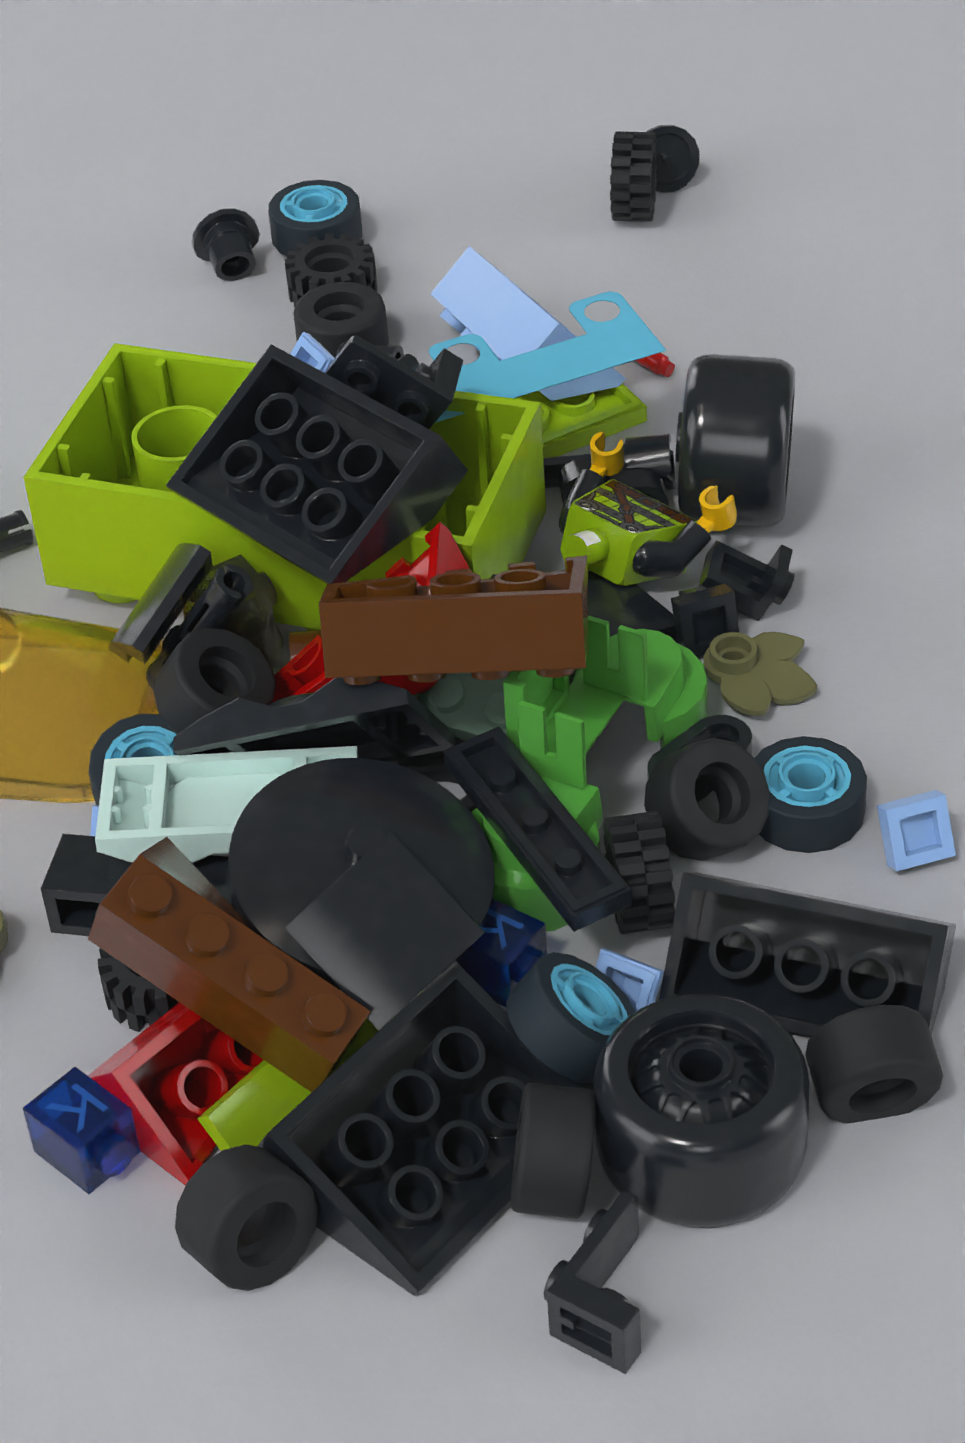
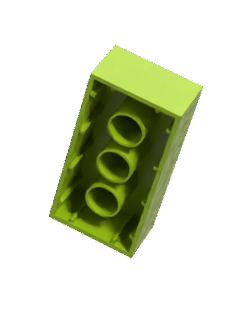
(113, 522)

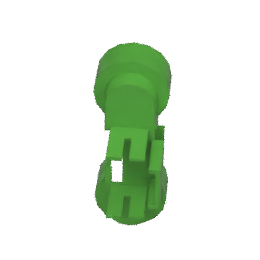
(561, 722)

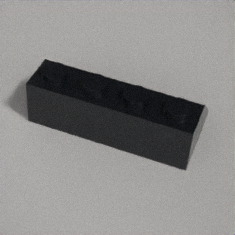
(802, 953)

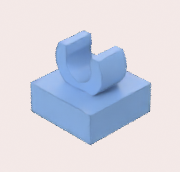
(916, 830)

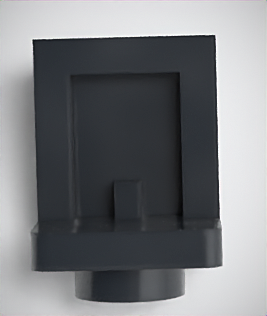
(751, 580)

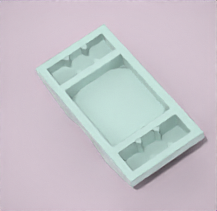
(188, 797)

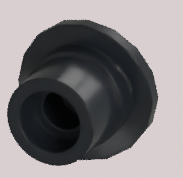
(676, 157)
(227, 242)

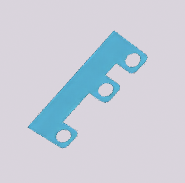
(602, 348)

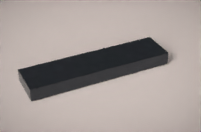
(537, 829)

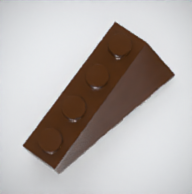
(457, 625)
(203, 953)

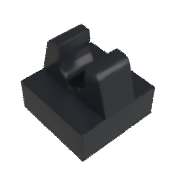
(703, 615)

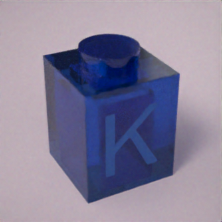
(505, 950)
(82, 1130)

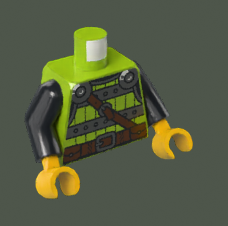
(629, 533)

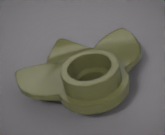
(758, 670)

